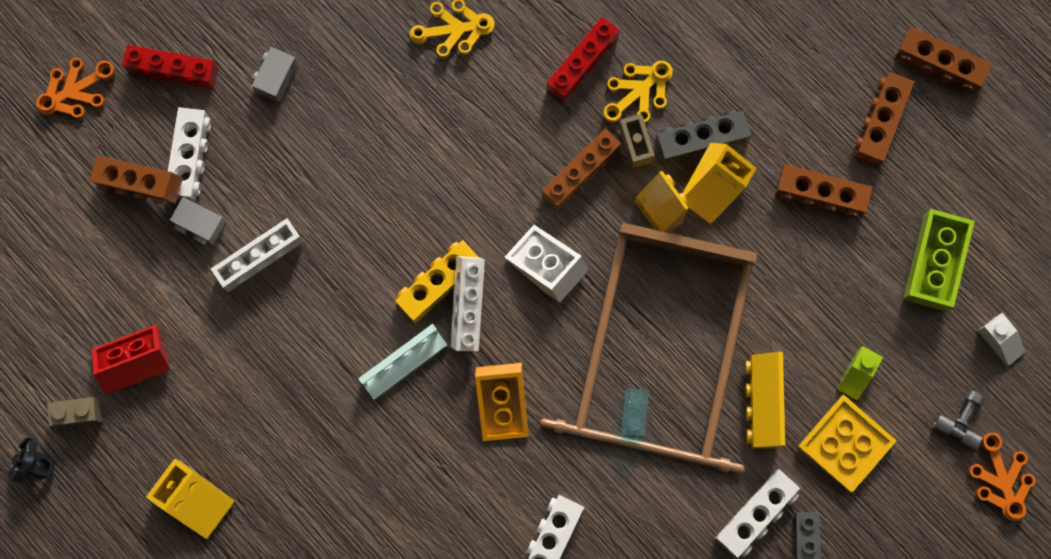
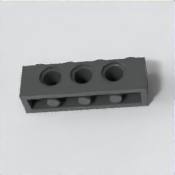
(671, 151)

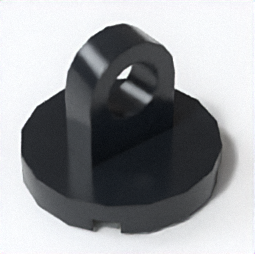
(26, 462)

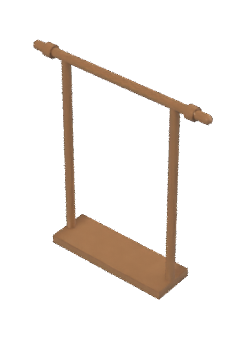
(684, 245)

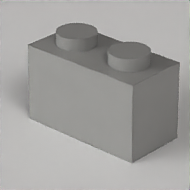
(274, 74)
(198, 221)

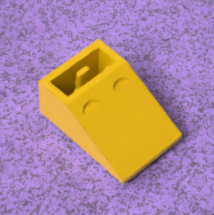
(717, 181)
(662, 203)
(190, 498)

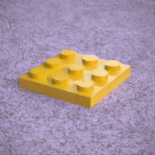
(846, 443)

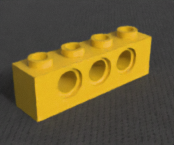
(435, 293)

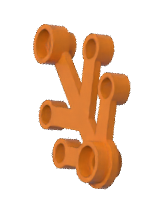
(73, 88)
(1003, 480)

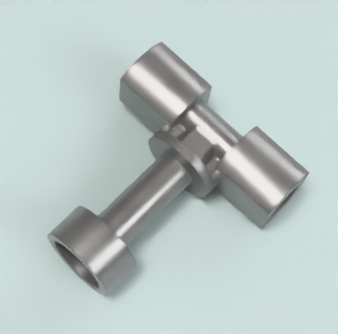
(960, 427)

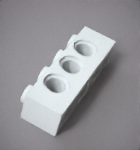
(189, 120)
(256, 255)
(467, 303)
(778, 483)
(571, 512)

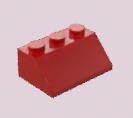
(130, 360)

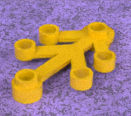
(455, 28)
(640, 89)

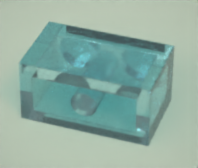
(634, 413)

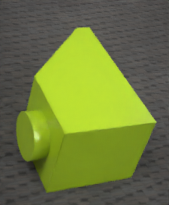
(859, 372)

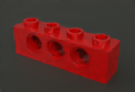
(582, 60)
(170, 66)

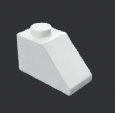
(1003, 339)

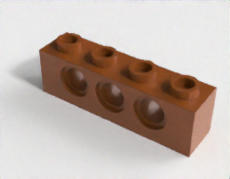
(956, 58)
(899, 89)
(581, 169)
(121, 177)
(858, 193)

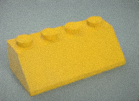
(766, 401)

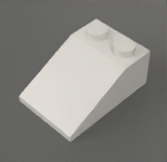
(547, 263)

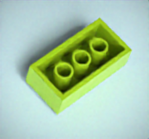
(938, 260)

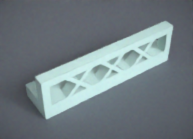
(403, 362)

